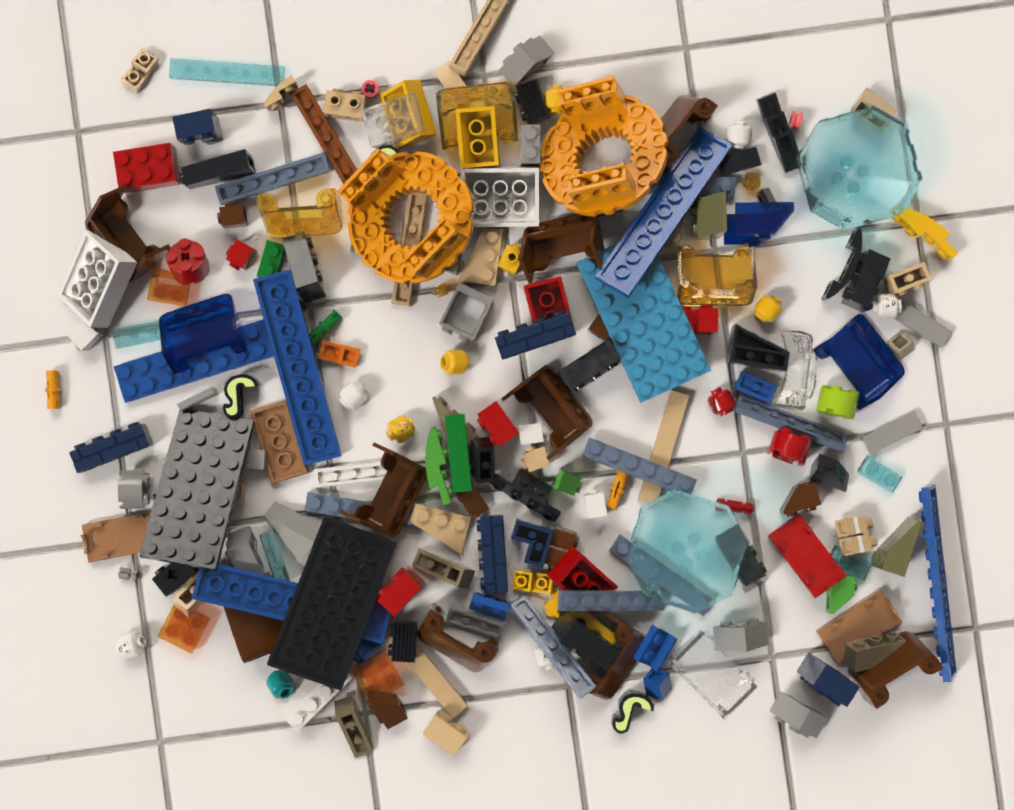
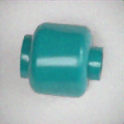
(280, 684)

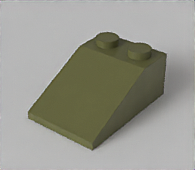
(709, 217)
(897, 549)

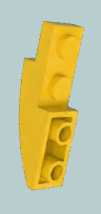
(932, 232)

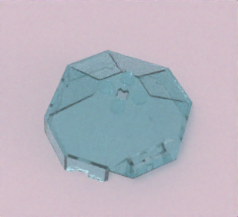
(882, 163)
(660, 545)

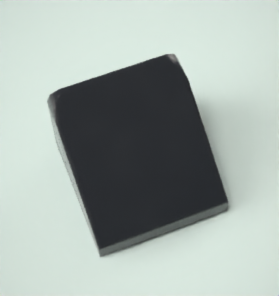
(765, 195)

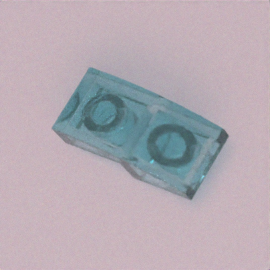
(879, 474)
(852, 564)

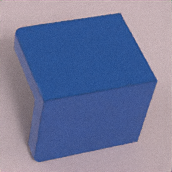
(657, 684)

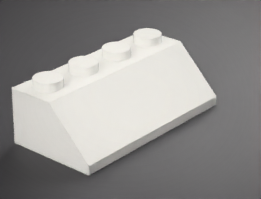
(306, 700)

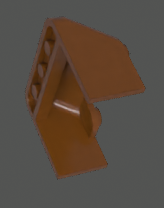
(110, 223)
(559, 239)
(555, 405)
(394, 495)
(630, 639)

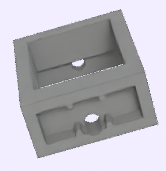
(484, 299)

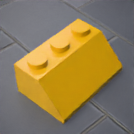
(407, 87)
(477, 137)

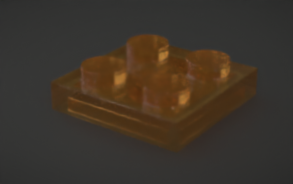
(183, 630)
(378, 674)

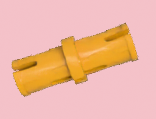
(52, 389)
(613, 501)

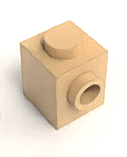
(534, 458)

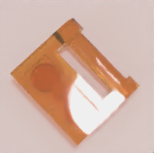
(165, 292)

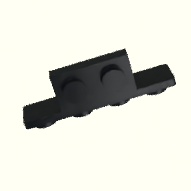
(529, 492)

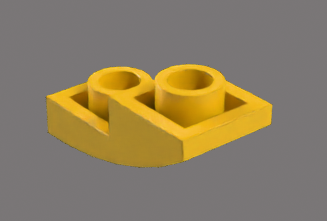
(532, 581)

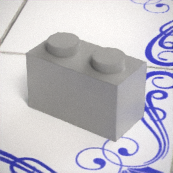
(530, 145)

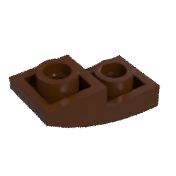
(472, 502)

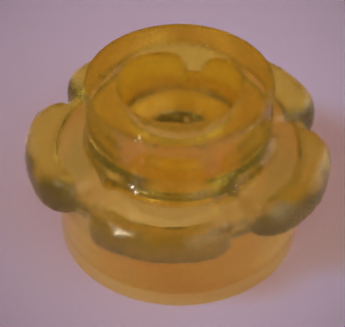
(751, 186)
(440, 290)

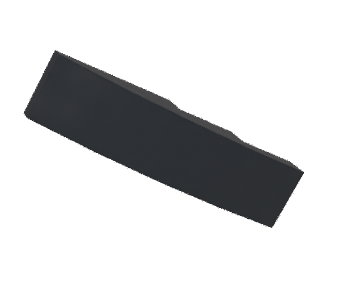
(778, 131)

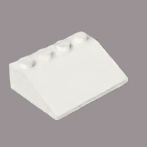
(504, 195)
(97, 280)

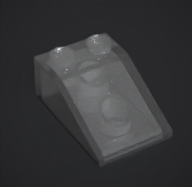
(393, 121)

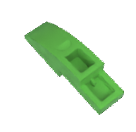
(434, 458)

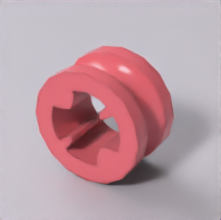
(372, 83)
(795, 119)

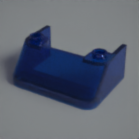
(756, 222)

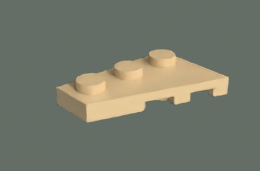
(484, 259)
(443, 525)

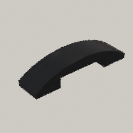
(854, 244)

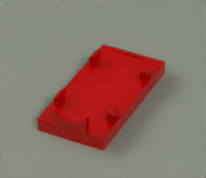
(807, 556)

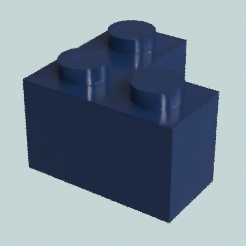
(197, 125)
(538, 541)

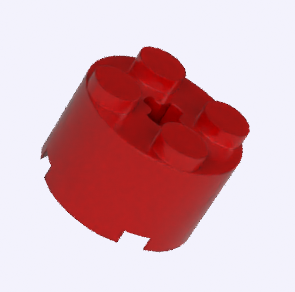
(187, 262)
(789, 447)

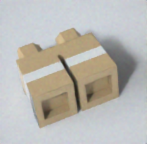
(861, 541)

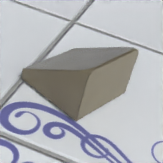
(901, 345)

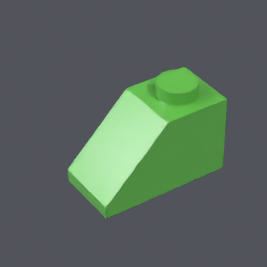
(567, 482)
(840, 594)

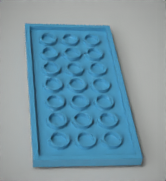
(647, 330)

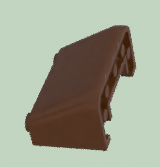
(684, 109)
(253, 632)
(905, 658)
(473, 659)

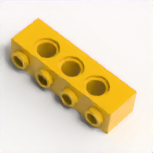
(590, 621)

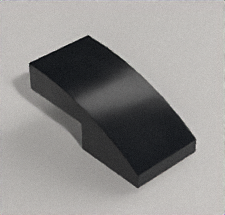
(740, 161)

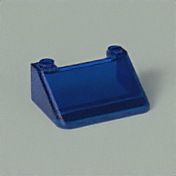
(200, 330)
(863, 359)

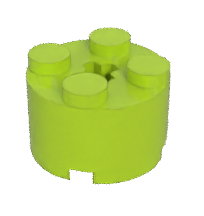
(837, 402)

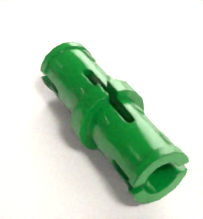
(325, 326)

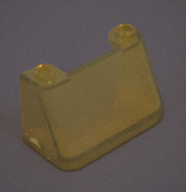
(484, 95)
(314, 220)
(715, 278)

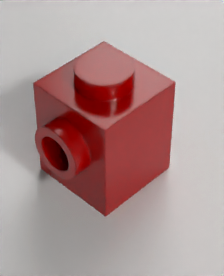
(240, 255)

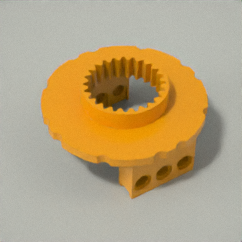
(592, 113)
(374, 191)

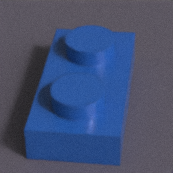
(755, 387)

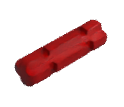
(737, 506)

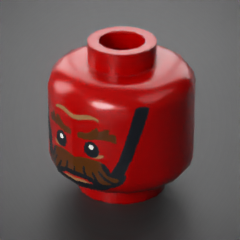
(721, 401)

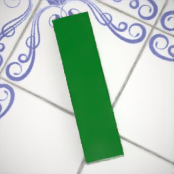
(458, 453)

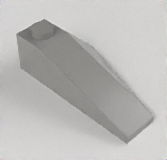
(293, 529)

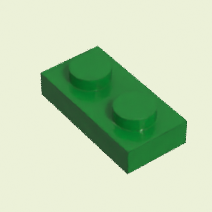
(271, 259)

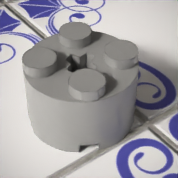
(133, 489)

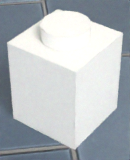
(84, 337)
(532, 433)
(595, 504)

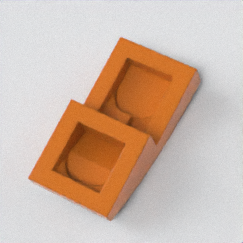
(338, 353)

